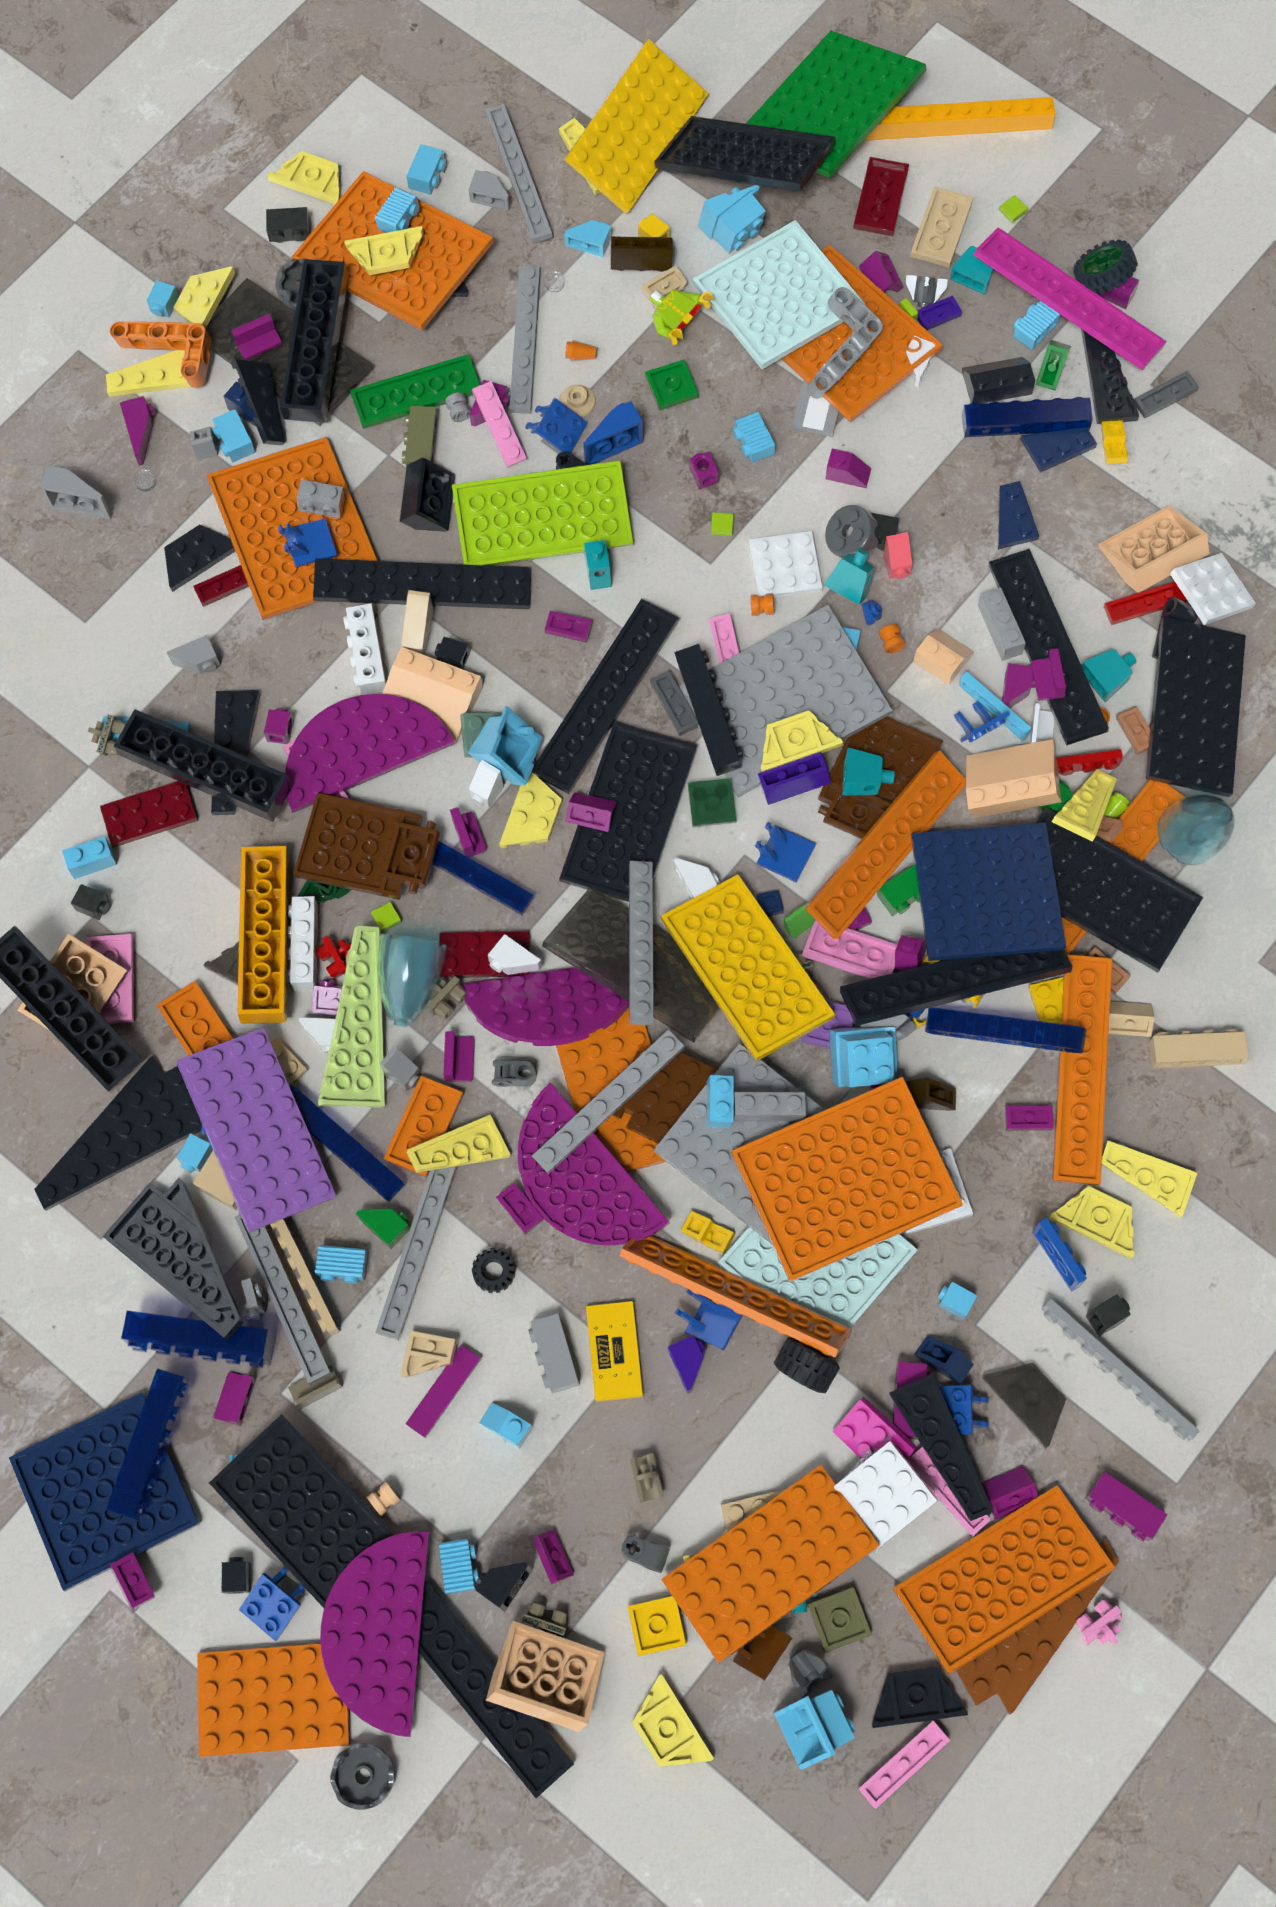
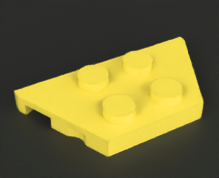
(310, 176)
(387, 250)
(203, 295)
(796, 739)
(531, 814)
(1099, 1219)
(668, 1729)

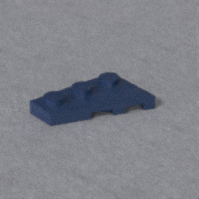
(1057, 447)
(1015, 517)

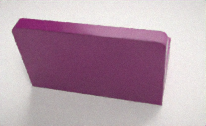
(881, 272)
(256, 337)
(1049, 677)
(590, 811)
(458, 1058)
(234, 1398)
(1010, 1491)
(132, 1581)

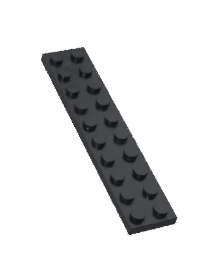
(447, 583)
(1042, 629)
(604, 696)
(947, 983)
(468, 1675)

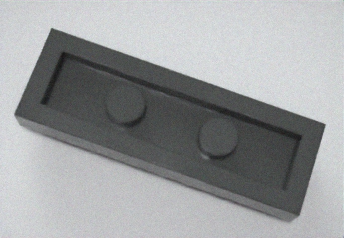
(1166, 394)
(674, 703)

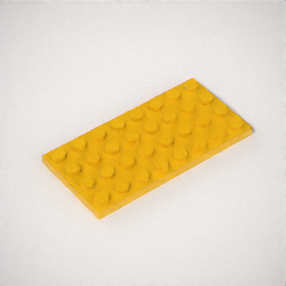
(635, 126)
(747, 967)

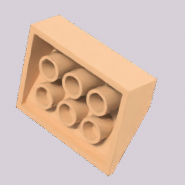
(1154, 548)
(435, 686)
(1012, 779)
(87, 971)
(546, 1677)

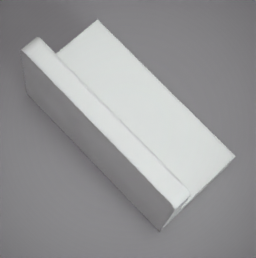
(1041, 725)

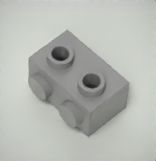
(320, 499)

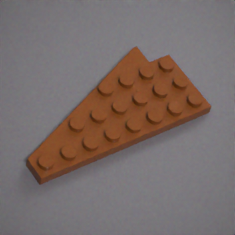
(1018, 1660)

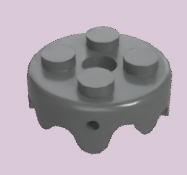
(286, 282)
(861, 537)
(344, 1773)

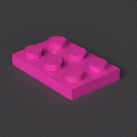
(869, 1429)

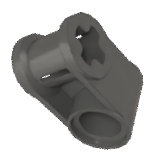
(511, 1073)
(650, 1554)

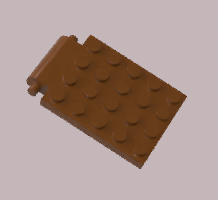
(902, 751)
(366, 847)
(665, 1096)

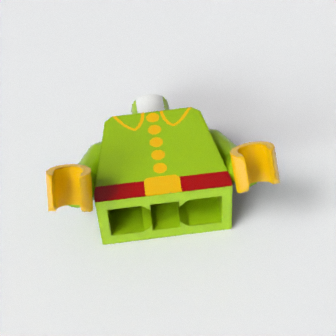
(677, 311)

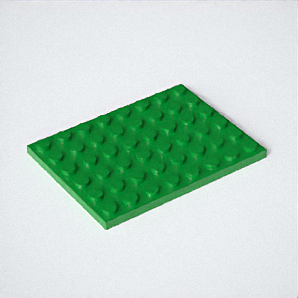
(840, 93)

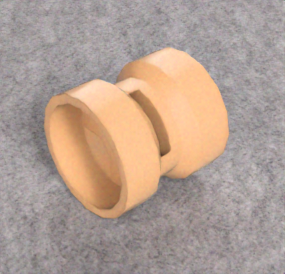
(383, 1498)

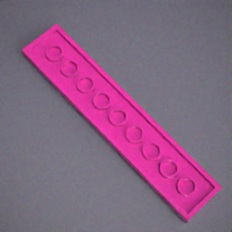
(1070, 298)

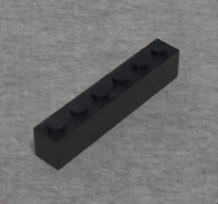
(708, 710)

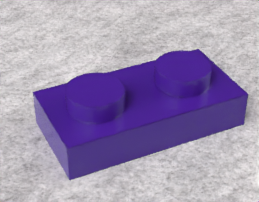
(939, 313)

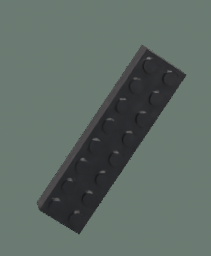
(314, 341)
(203, 765)
(65, 1011)

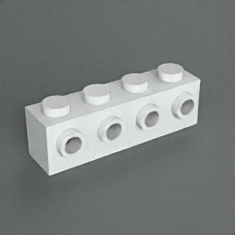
(366, 649)
(304, 943)

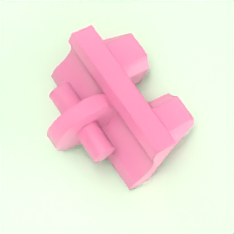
(1092, 1630)

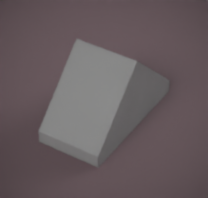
(203, 443)

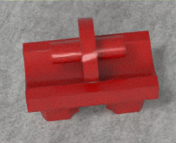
(331, 949)

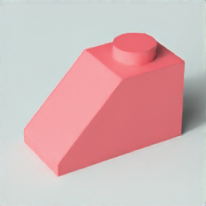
(898, 556)

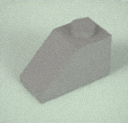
(488, 191)
(195, 656)
(400, 1069)

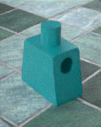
(972, 272)
(597, 560)
(852, 576)
(1108, 672)
(864, 773)

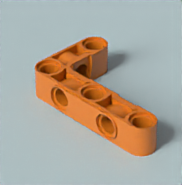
(169, 337)

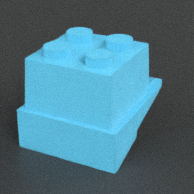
(732, 217)
(508, 746)
(863, 1056)
(815, 1728)

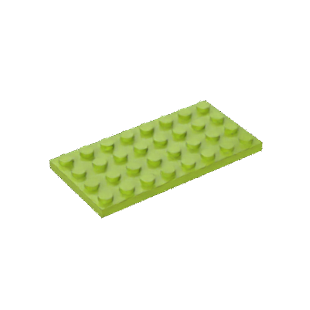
(542, 514)

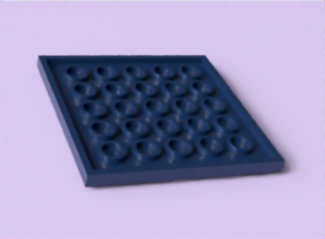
(987, 891)
(70, 1485)

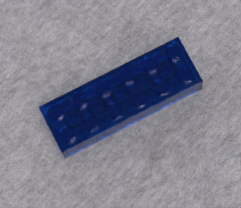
(196, 1338)

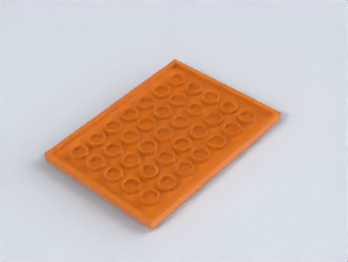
(439, 266)
(882, 363)
(263, 496)
(846, 1179)

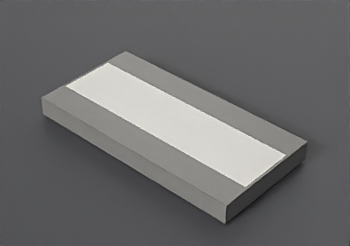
(814, 414)

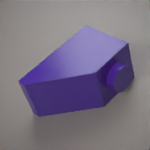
(687, 1359)

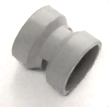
(457, 405)

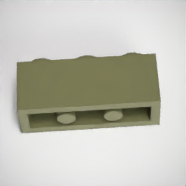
(420, 434)

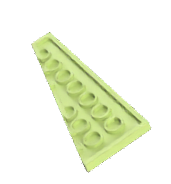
(356, 1046)

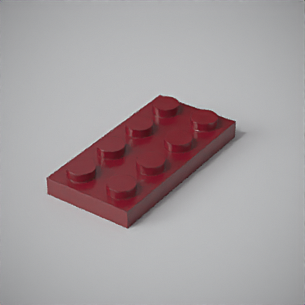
(881, 196)
(148, 813)
(469, 953)

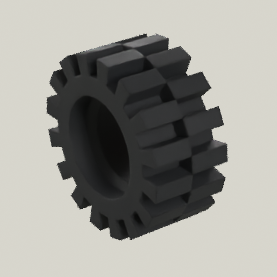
(483, 1260)

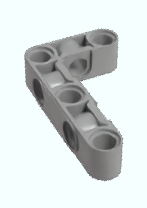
(857, 317)

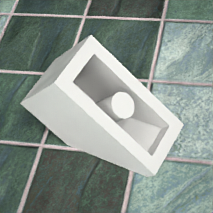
(921, 370)
(486, 785)
(695, 877)
(512, 958)
(319, 1030)

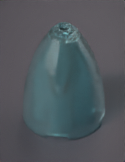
(1196, 828)
(407, 975)

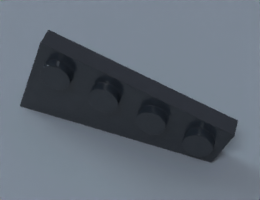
(261, 394)

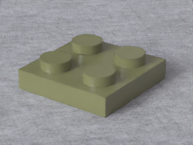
(839, 1620)

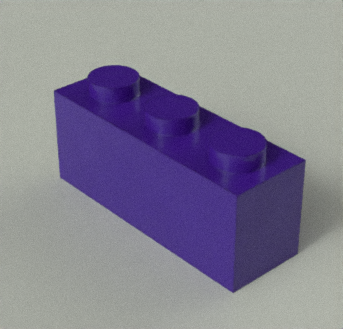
(794, 778)

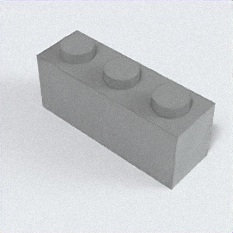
(1001, 624)
(769, 1106)
(553, 1354)

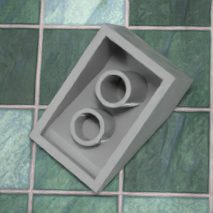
(71, 494)

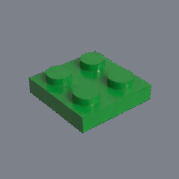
(671, 384)

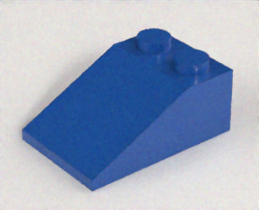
(615, 434)

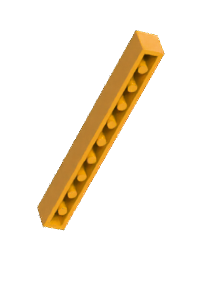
(966, 118)

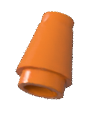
(579, 351)

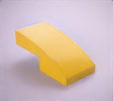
(1114, 442)
(707, 1233)

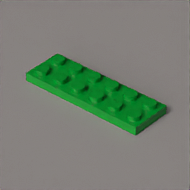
(421, 387)

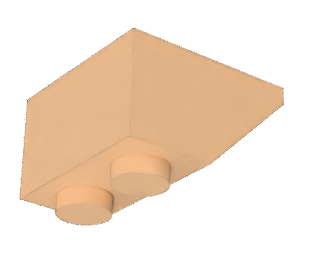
(942, 656)

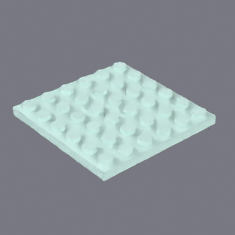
(775, 293)
(835, 1291)

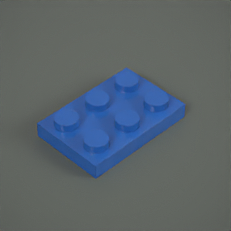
(1060, 1254)

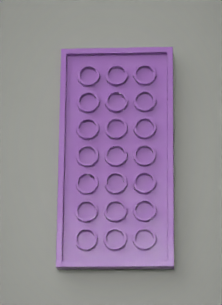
(256, 1129)

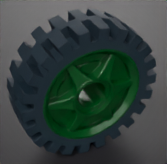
(1106, 266)

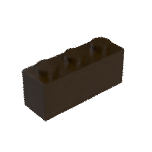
(641, 253)

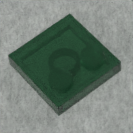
(711, 802)

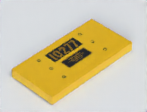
(614, 1351)

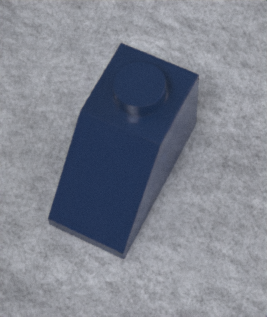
(235, 399)
(944, 1359)

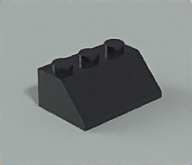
(999, 380)
(427, 496)
(503, 1583)

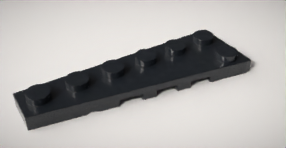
(1108, 385)
(233, 730)
(935, 1429)

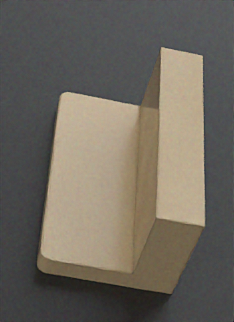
(1131, 1019)

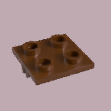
(763, 1652)

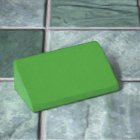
(798, 922)

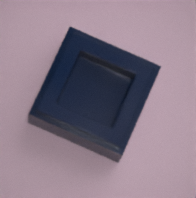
(770, 903)

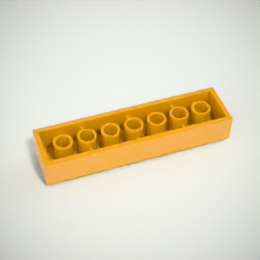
(263, 935)

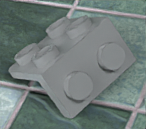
(254, 1297)

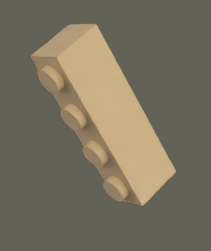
(1198, 1049)

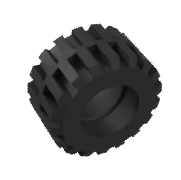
(806, 1365)

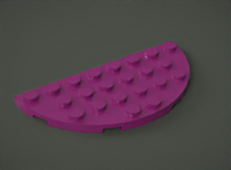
(359, 743)
(544, 1006)
(589, 1190)
(375, 1631)

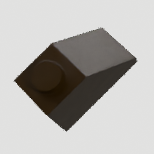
(932, 1094)

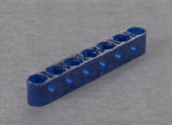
(1005, 1030)
(347, 1148)

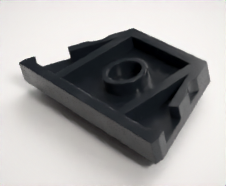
(195, 554)
(916, 1697)

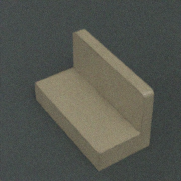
(307, 1394)

